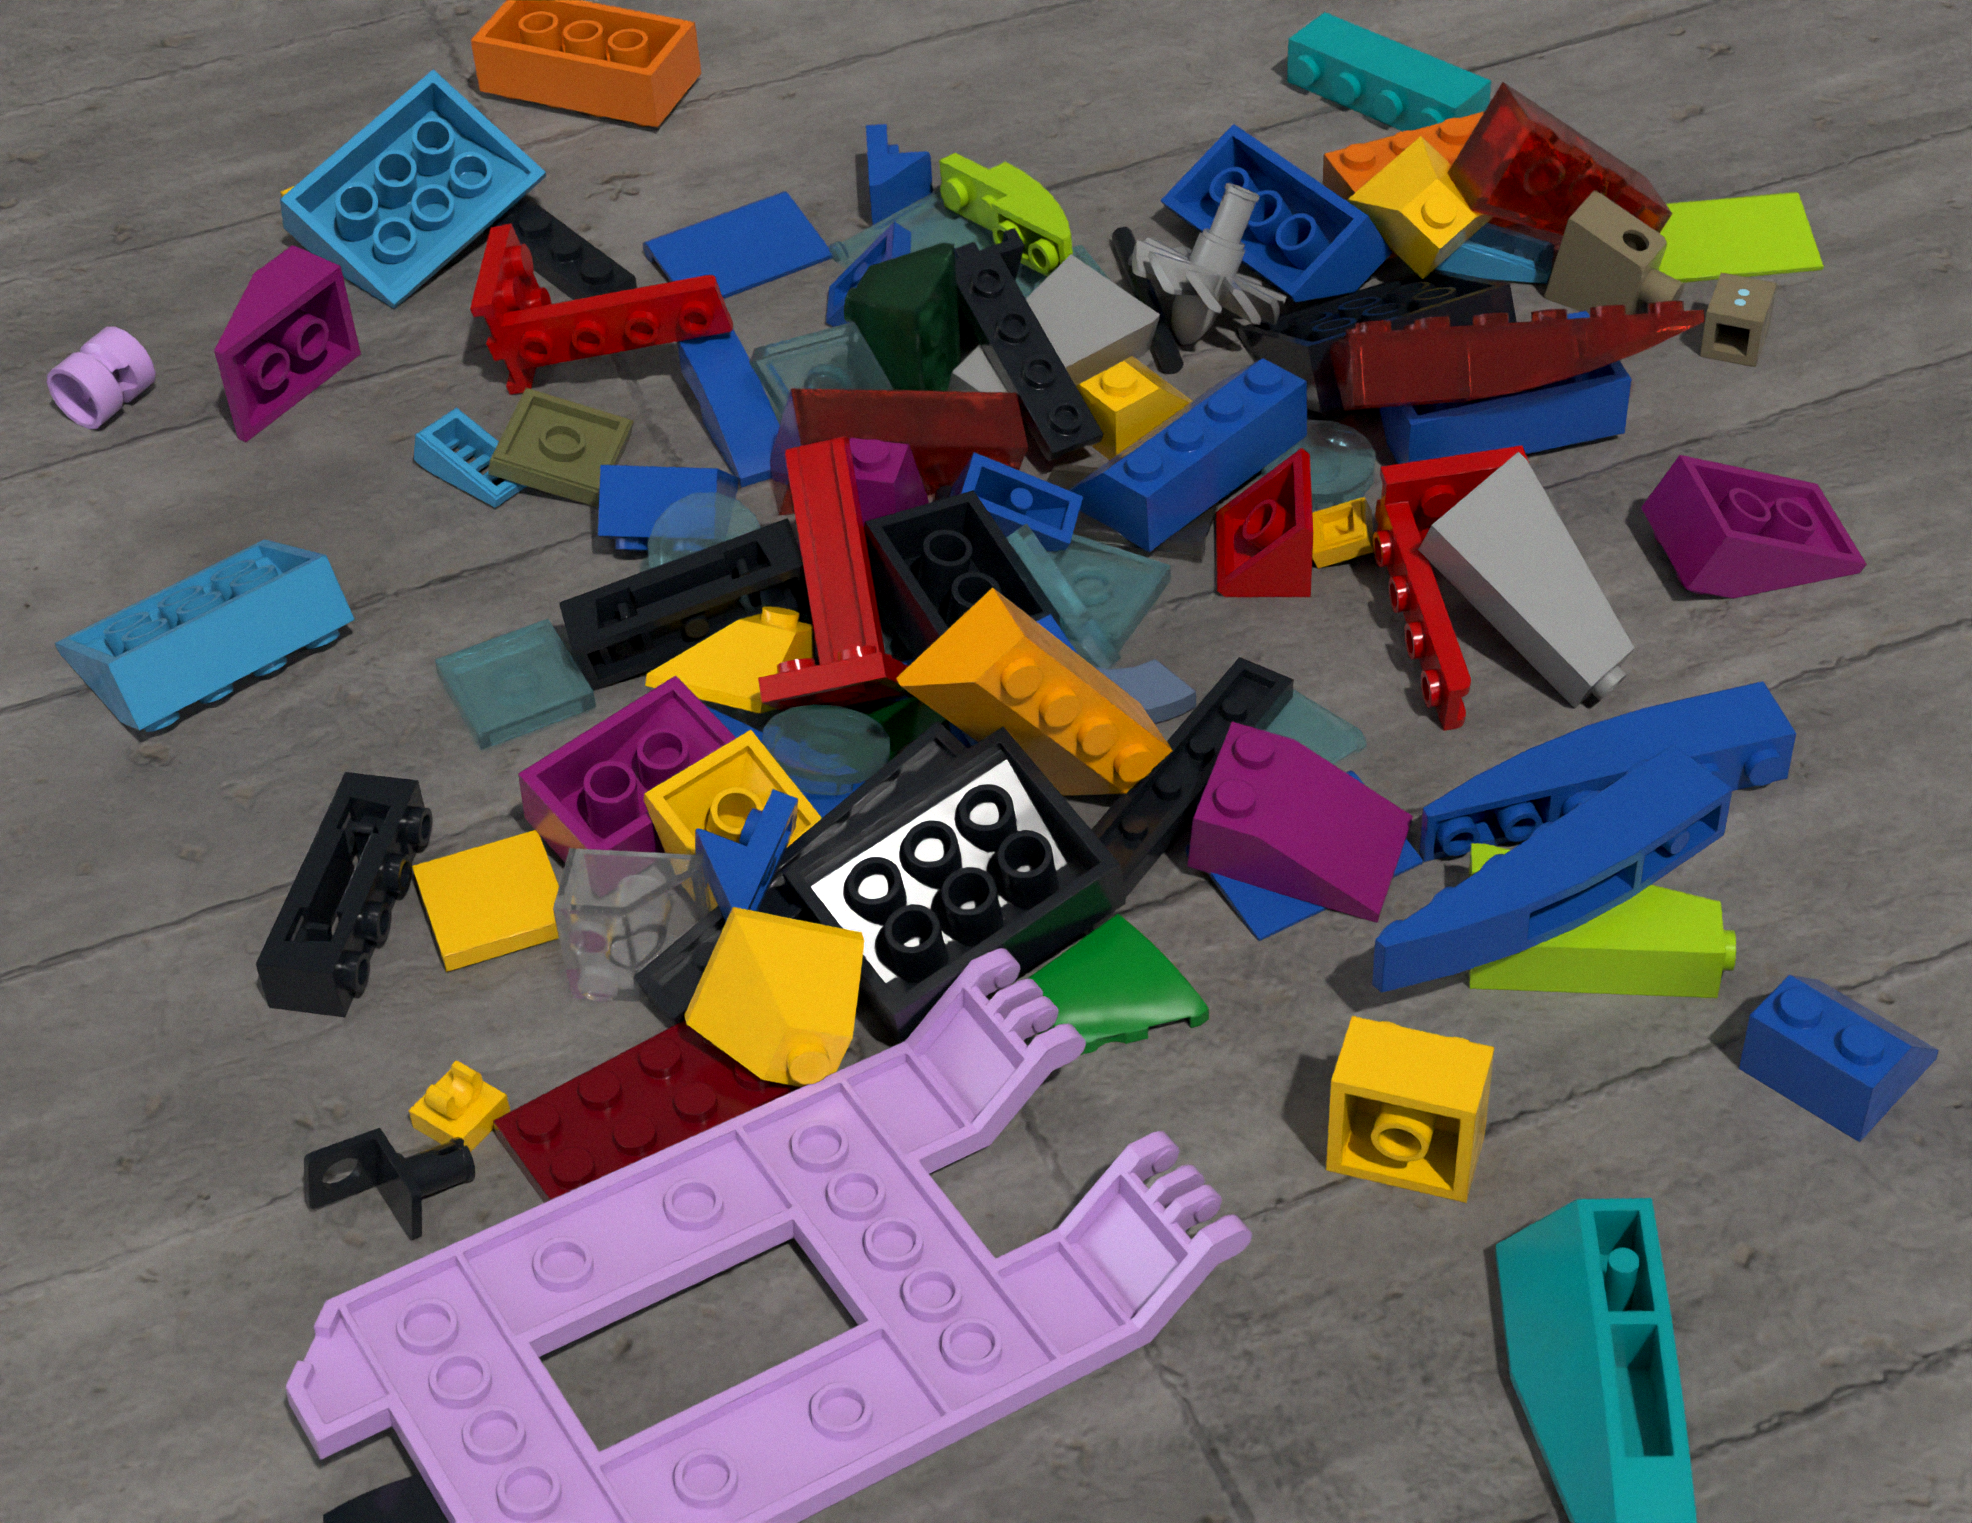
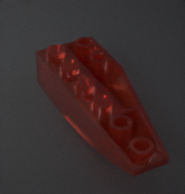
(1491, 357)

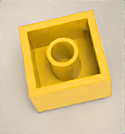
(1409, 1108)

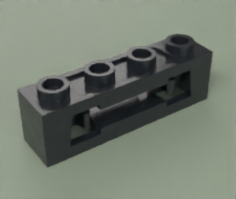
(682, 602)
(323, 969)

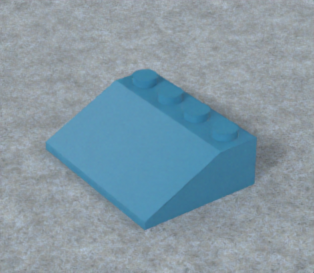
(409, 191)
(208, 633)

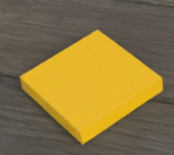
(489, 899)

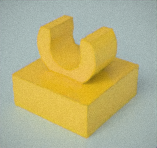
(459, 1107)

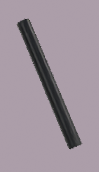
(1143, 290)

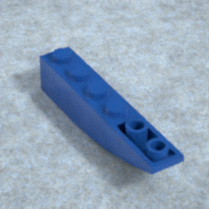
(1729, 732)
(1562, 873)

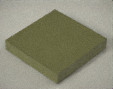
(559, 446)

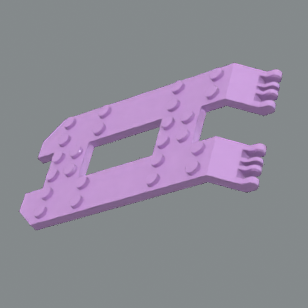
(845, 1171)

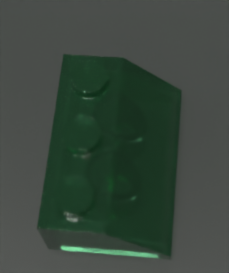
(910, 317)

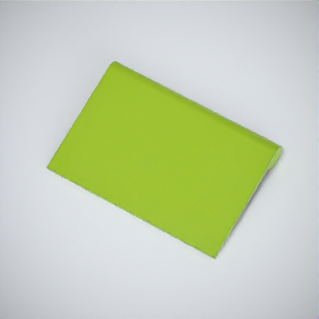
(1738, 238)

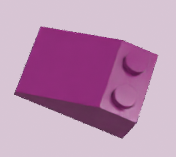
(284, 338)
(1746, 530)
(596, 783)
(1296, 825)

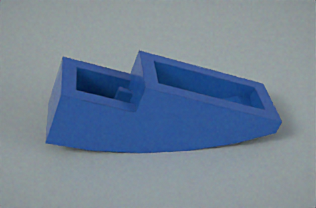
(731, 403)

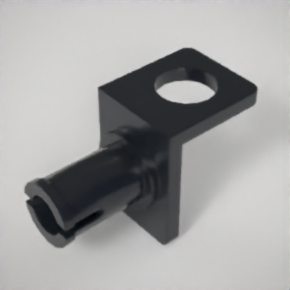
(397, 1178)

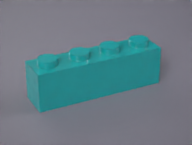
(1381, 76)

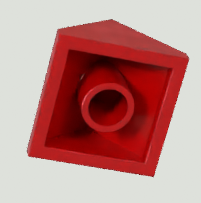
(1268, 535)

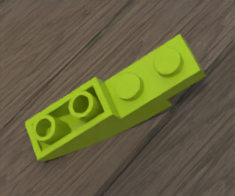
(1007, 200)

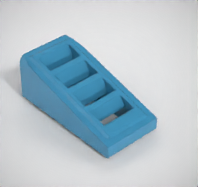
(1502, 255)
(435, 454)

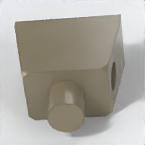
(1609, 261)

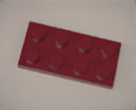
(629, 1110)

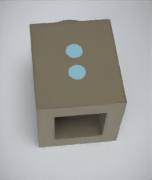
(1738, 319)

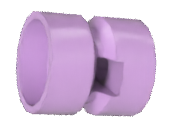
(101, 377)

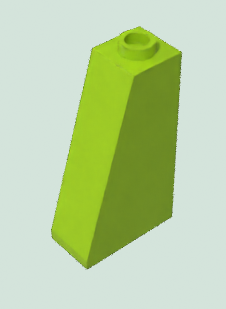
(1645, 946)

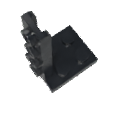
(1019, 347)

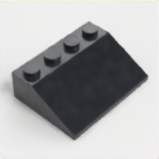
(1304, 336)
(956, 870)

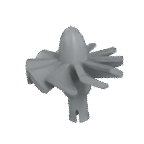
(1208, 274)

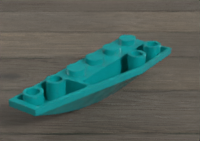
(1599, 1360)

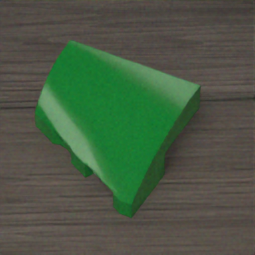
(1117, 987)

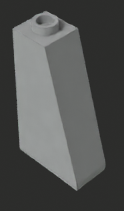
(1085, 320)
(1530, 582)

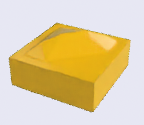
(1342, 532)

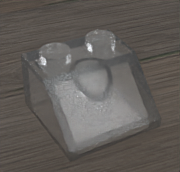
(622, 913)

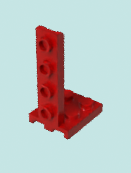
(536, 333)
(1409, 504)
(839, 590)

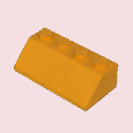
(1061, 710)

